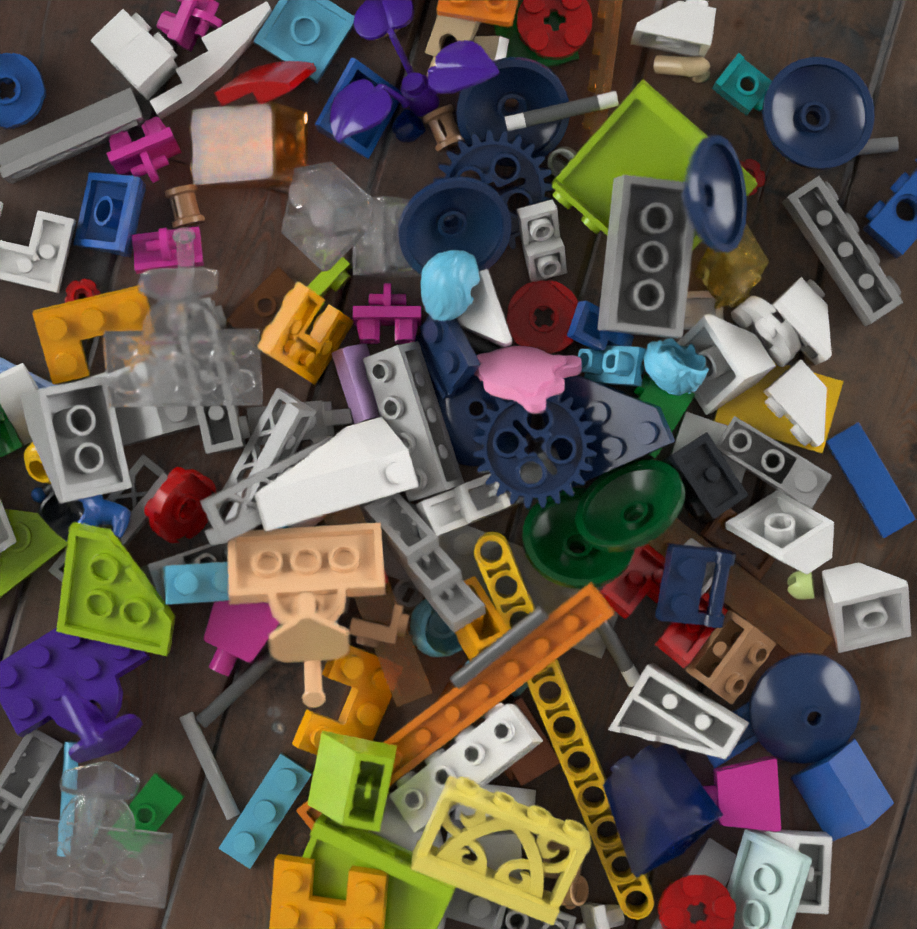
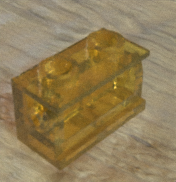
(733, 273)

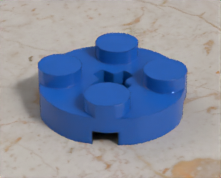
(28, 91)

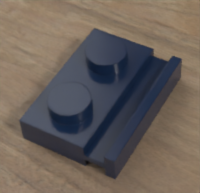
(447, 355)

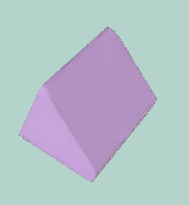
(354, 382)

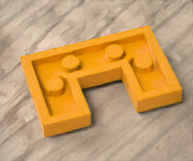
(68, 323)
(292, 347)
(362, 708)
(297, 908)

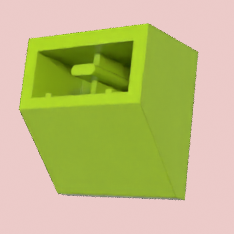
(352, 780)

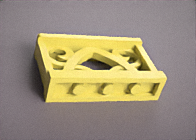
(505, 814)

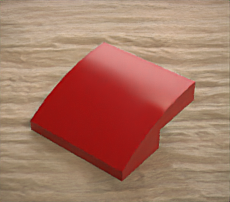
(266, 81)

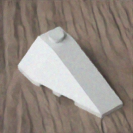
(348, 470)

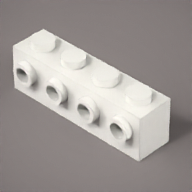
(477, 755)

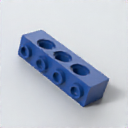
(884, 223)

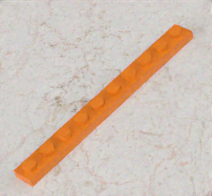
(463, 706)

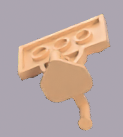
(302, 573)

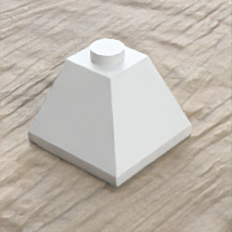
(678, 29)
(485, 314)
(808, 316)
(732, 357)
(786, 531)
(865, 606)

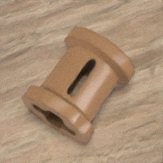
(435, 119)
(184, 206)

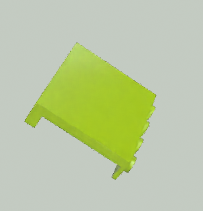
(638, 139)
(412, 897)

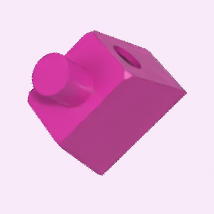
(238, 632)
(748, 794)

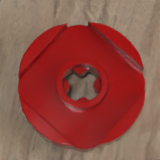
(549, 43)
(541, 296)
(164, 510)
(693, 890)

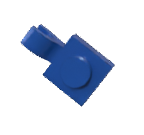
(585, 325)

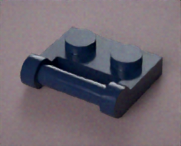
(683, 585)

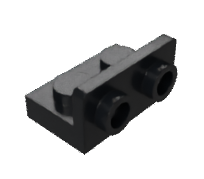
(706, 479)

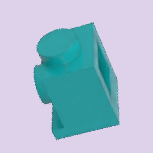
(729, 85)

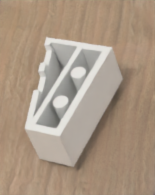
(678, 715)

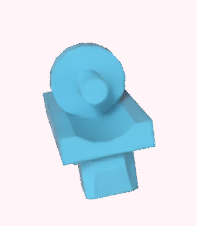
(614, 365)

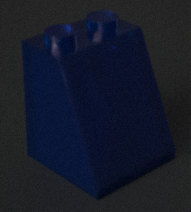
(658, 807)

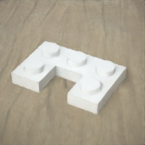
(45, 258)

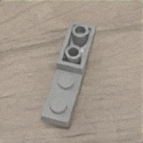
(491, 915)

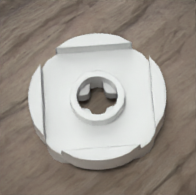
(777, 339)

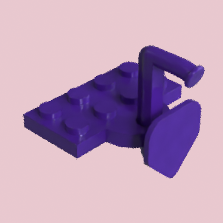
(61, 681)

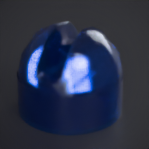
(408, 127)

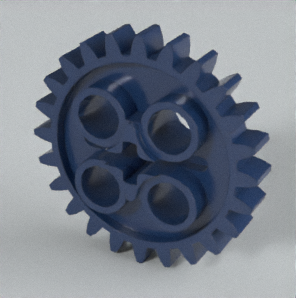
(482, 157)
(507, 468)

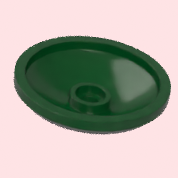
(630, 505)
(551, 536)

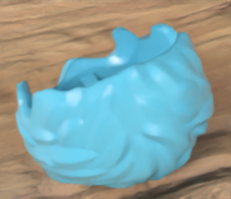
(448, 284)
(674, 366)
(432, 633)

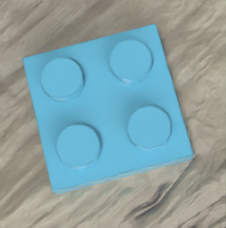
(305, 32)

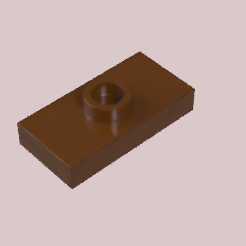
(263, 304)
(748, 556)

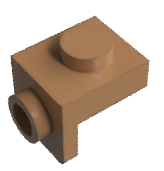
(372, 633)

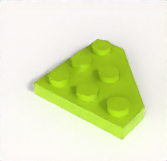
(34, 548)
(110, 596)

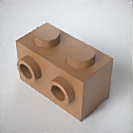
(731, 657)

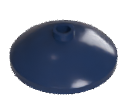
(532, 86)
(837, 101)
(716, 194)
(478, 227)
(463, 426)
(794, 690)

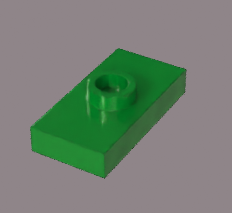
(154, 803)

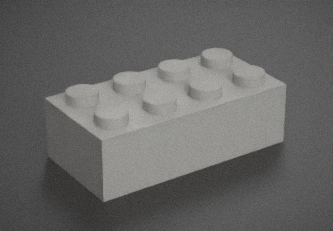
(646, 259)

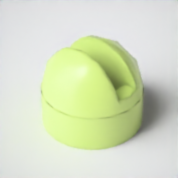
(801, 585)

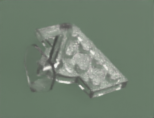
(178, 358)
(91, 852)

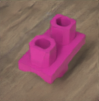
(190, 22)
(144, 154)
(159, 250)
(370, 318)

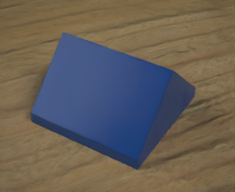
(363, 142)
(110, 213)
(843, 791)

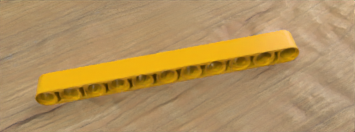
(565, 743)

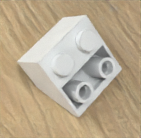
(819, 848)

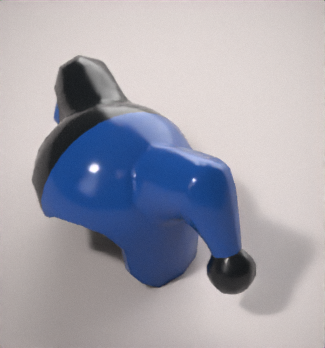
(88, 511)

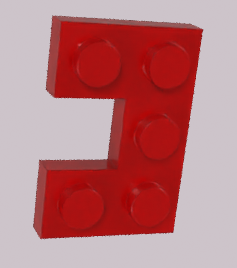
(644, 578)

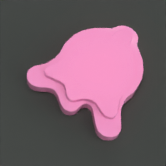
(526, 374)

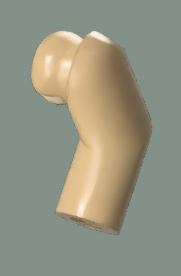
(691, 66)

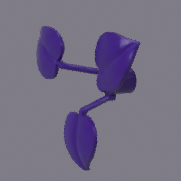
(363, 106)

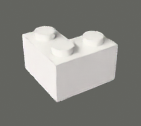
(136, 54)

